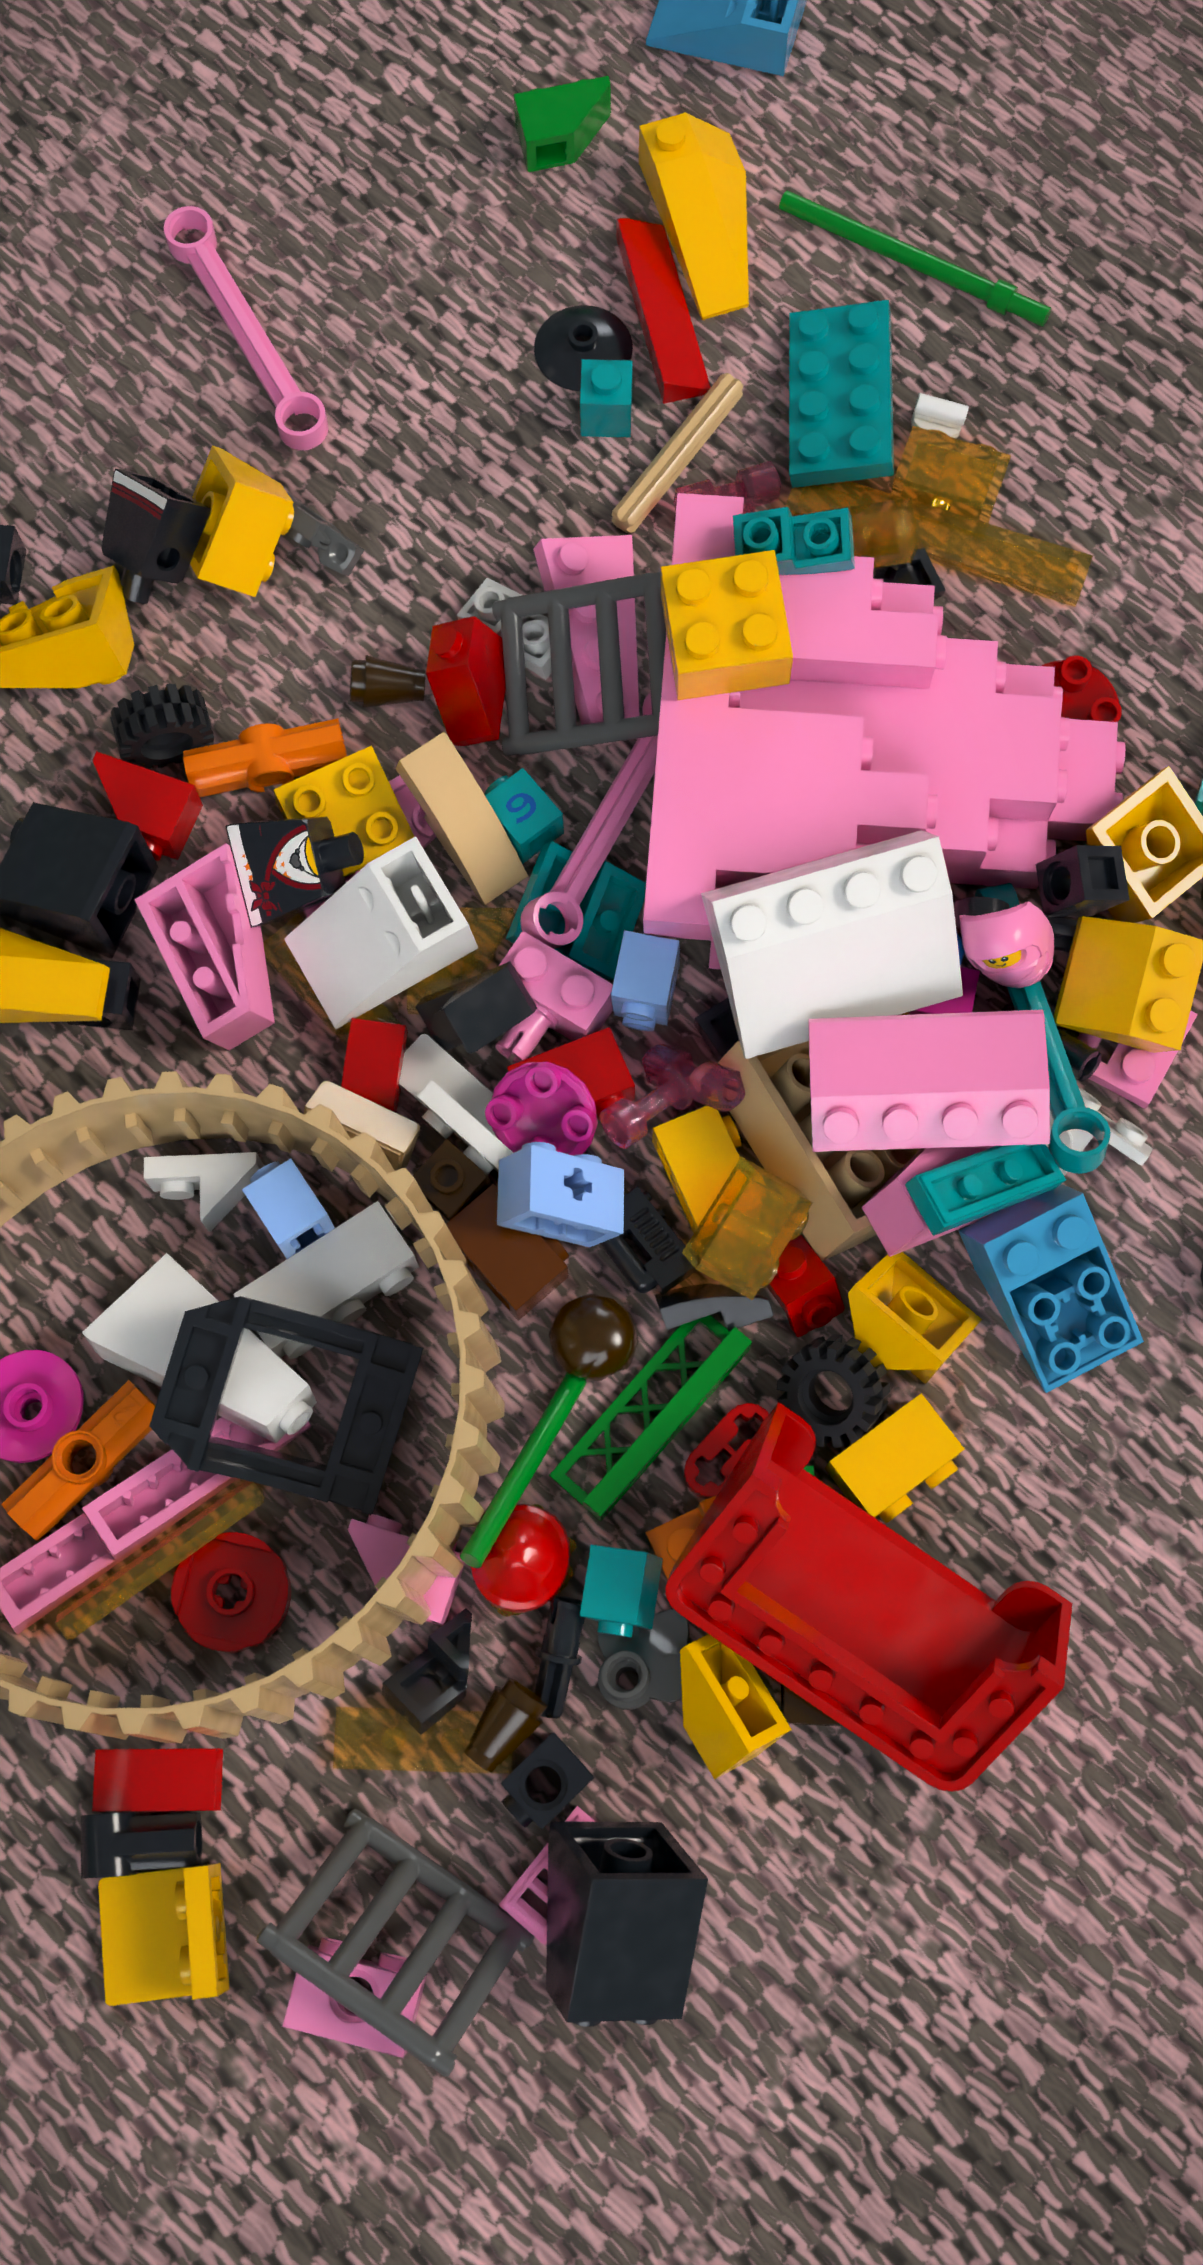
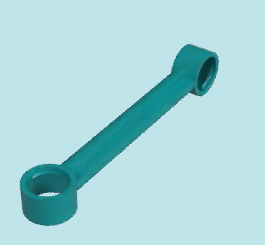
(1065, 1097)

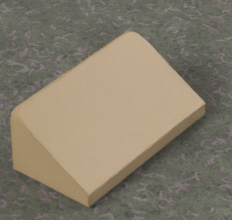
(357, 1114)

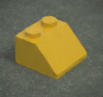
(243, 523)
(1159, 845)
(1130, 983)

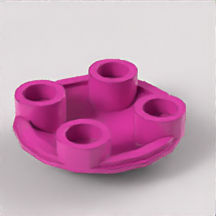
(543, 1106)

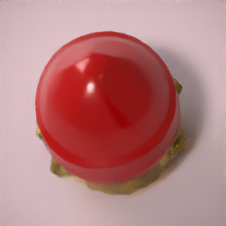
(526, 1562)

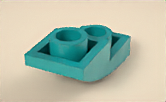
(801, 542)

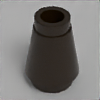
(385, 682)
(504, 1724)

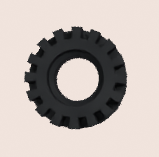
(161, 725)
(855, 1369)

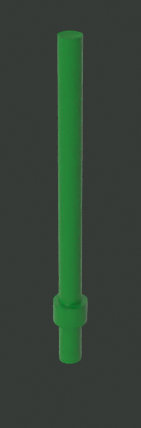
(999, 295)

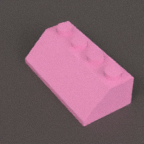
(929, 1081)

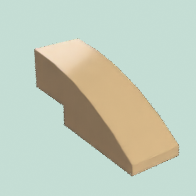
(462, 818)

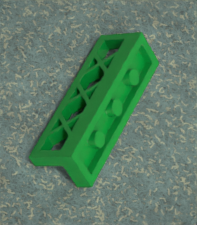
(664, 1427)

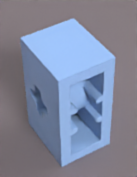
(645, 980)
(560, 1195)
(287, 1206)

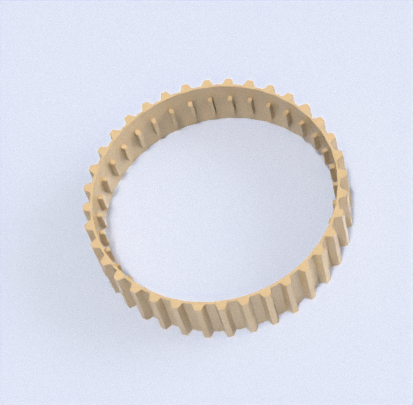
(123, 1120)

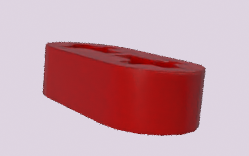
(717, 1442)

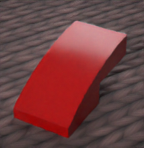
(375, 1061)
(157, 1780)

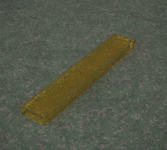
(967, 543)

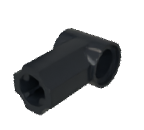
(126, 1843)

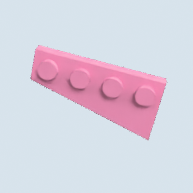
(586, 561)

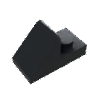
(476, 1009)

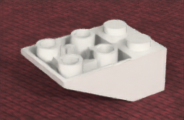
(380, 934)

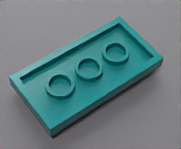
(840, 394)

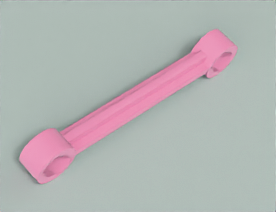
(245, 327)
(595, 844)

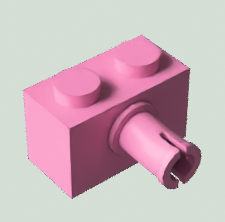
(565, 997)

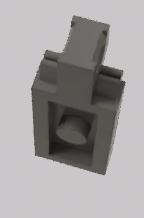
(333, 547)

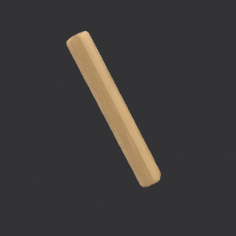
(677, 453)

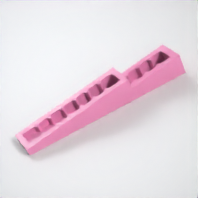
(113, 1529)

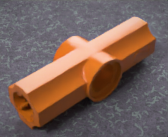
(264, 757)
(55, 1487)

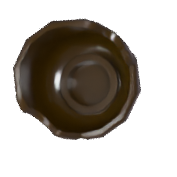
(593, 1337)

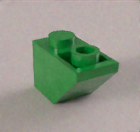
(560, 121)

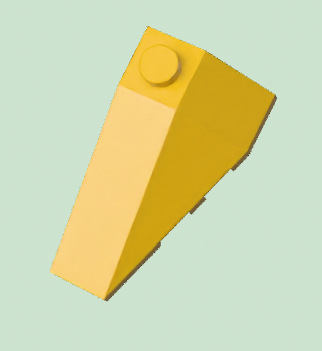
(702, 205)
(68, 639)
(48, 983)

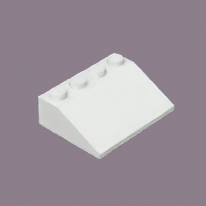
(836, 940)

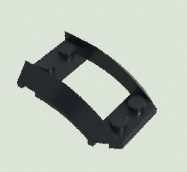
(367, 1428)

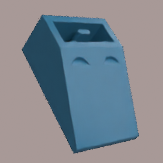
(729, 31)
(1053, 1284)

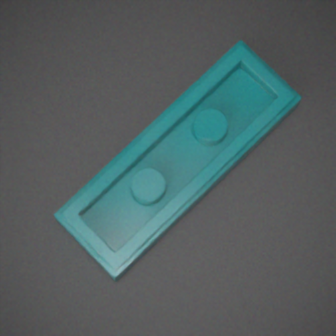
(983, 1184)

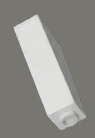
(142, 1332)

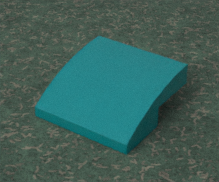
(607, 910)

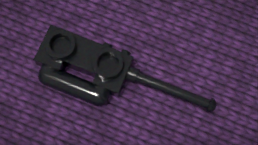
(656, 1241)

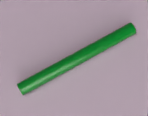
(522, 1471)

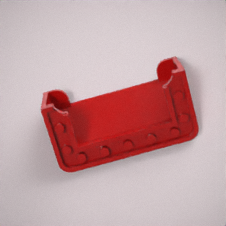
(867, 1616)

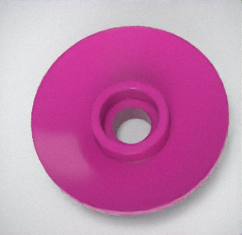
(31, 1378)

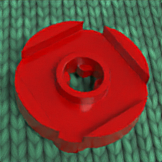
(250, 1620)

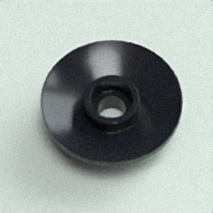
(561, 354)

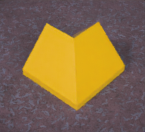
(908, 1317)

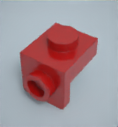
(805, 1288)

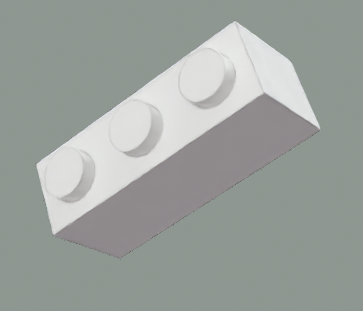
(337, 1274)

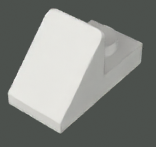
(215, 1175)

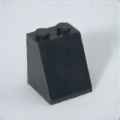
(75, 875)
(620, 1921)

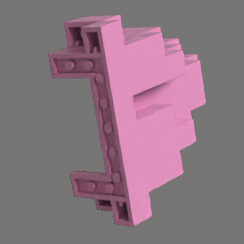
(862, 746)

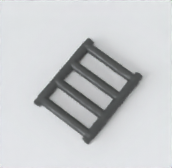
(557, 605)
(333, 1976)

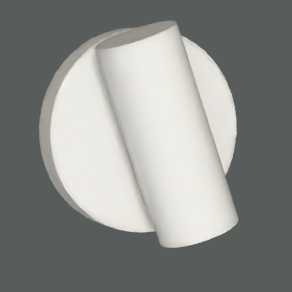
(939, 415)

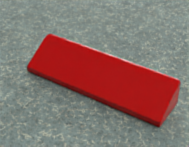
(662, 310)

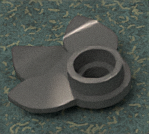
(649, 1653)

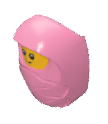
(1009, 944)

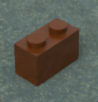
(511, 1262)

